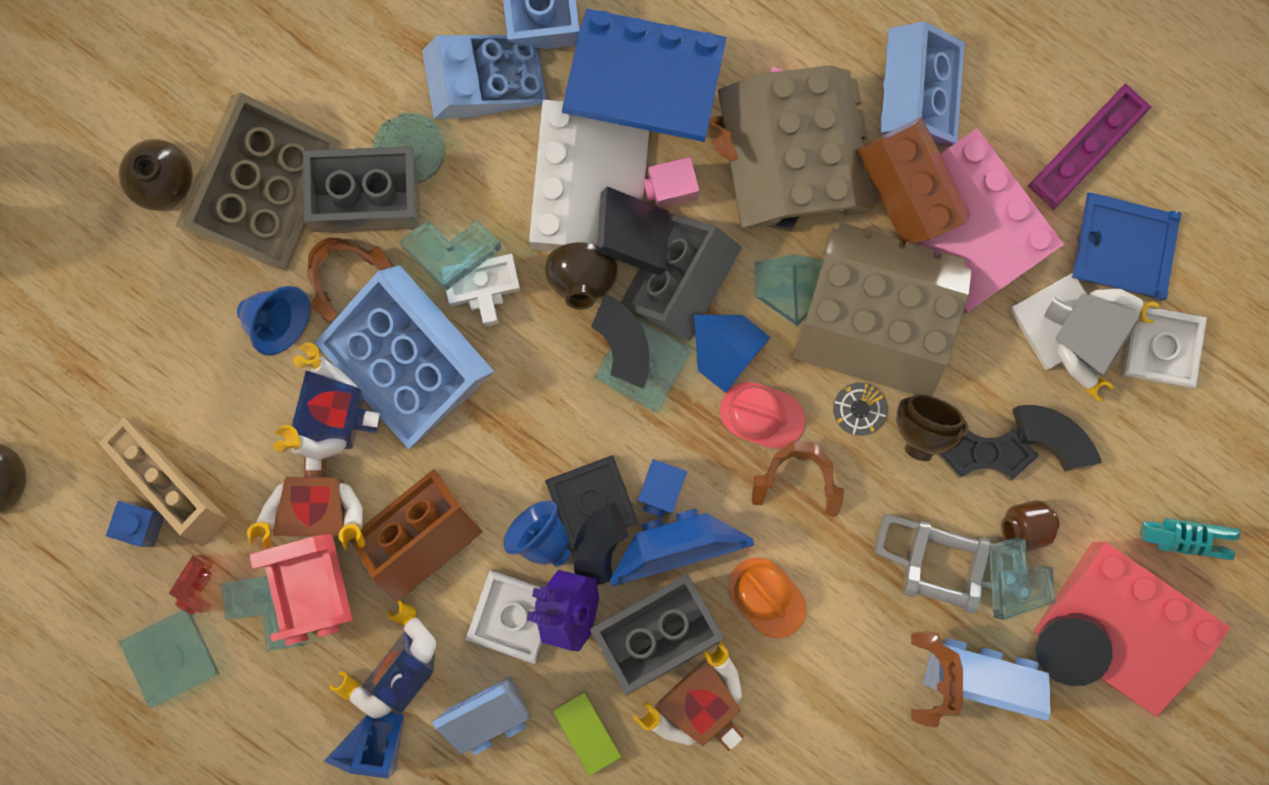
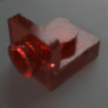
(193, 578)

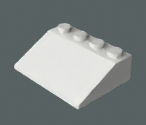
(572, 169)

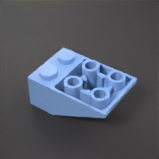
(481, 75)

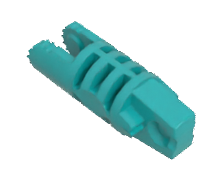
(1190, 537)

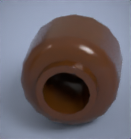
(1031, 522)

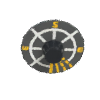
(860, 409)

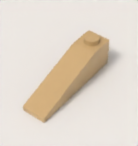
(163, 483)

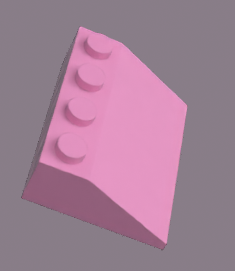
(1004, 226)

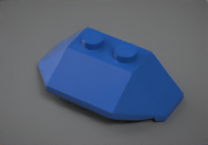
(676, 545)

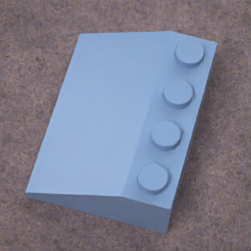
(403, 355)

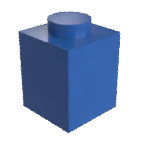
(661, 488)
(135, 524)

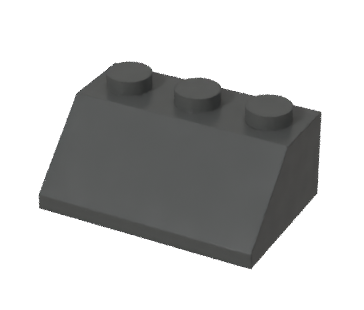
(360, 189)
(695, 269)
(657, 634)

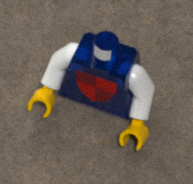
(326, 411)
(400, 671)

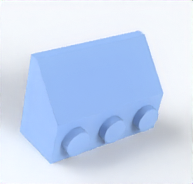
(542, 23)
(923, 80)
(997, 682)

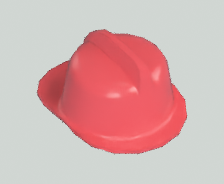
(762, 415)

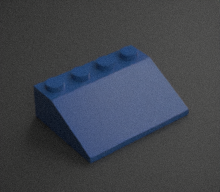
(644, 75)

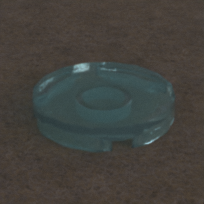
(419, 132)

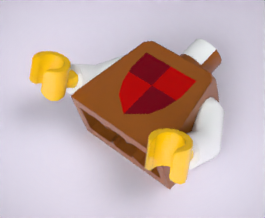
(310, 508)
(700, 704)

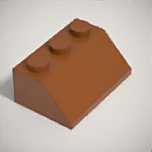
(913, 183)
(415, 536)

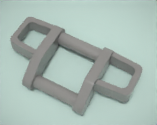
(924, 532)

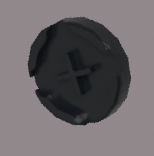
(1074, 649)

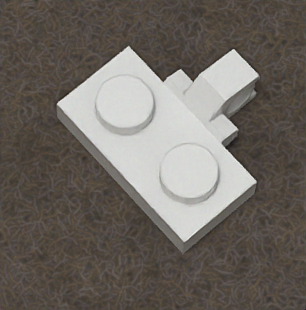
(485, 287)

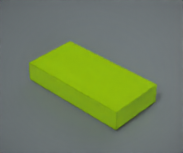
(587, 733)

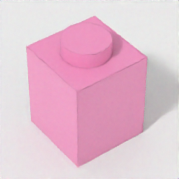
(671, 183)

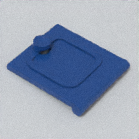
(1132, 249)

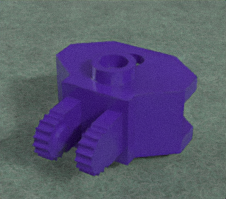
(565, 610)

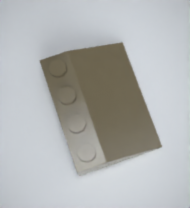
(253, 182)

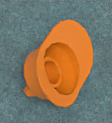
(767, 597)

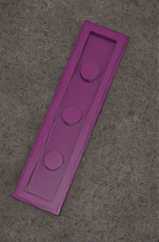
(1089, 146)

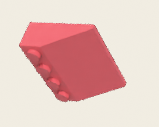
(1153, 629)

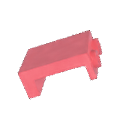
(305, 587)

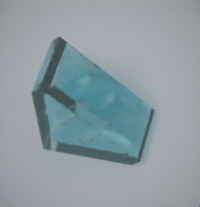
(787, 284)

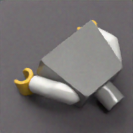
(1096, 333)

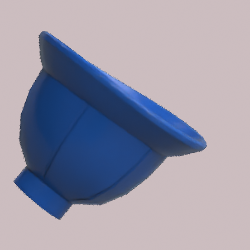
(274, 318)
(539, 535)

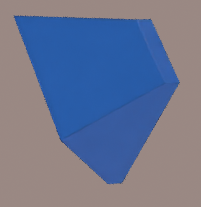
(726, 347)
(370, 747)

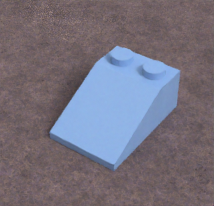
(483, 717)

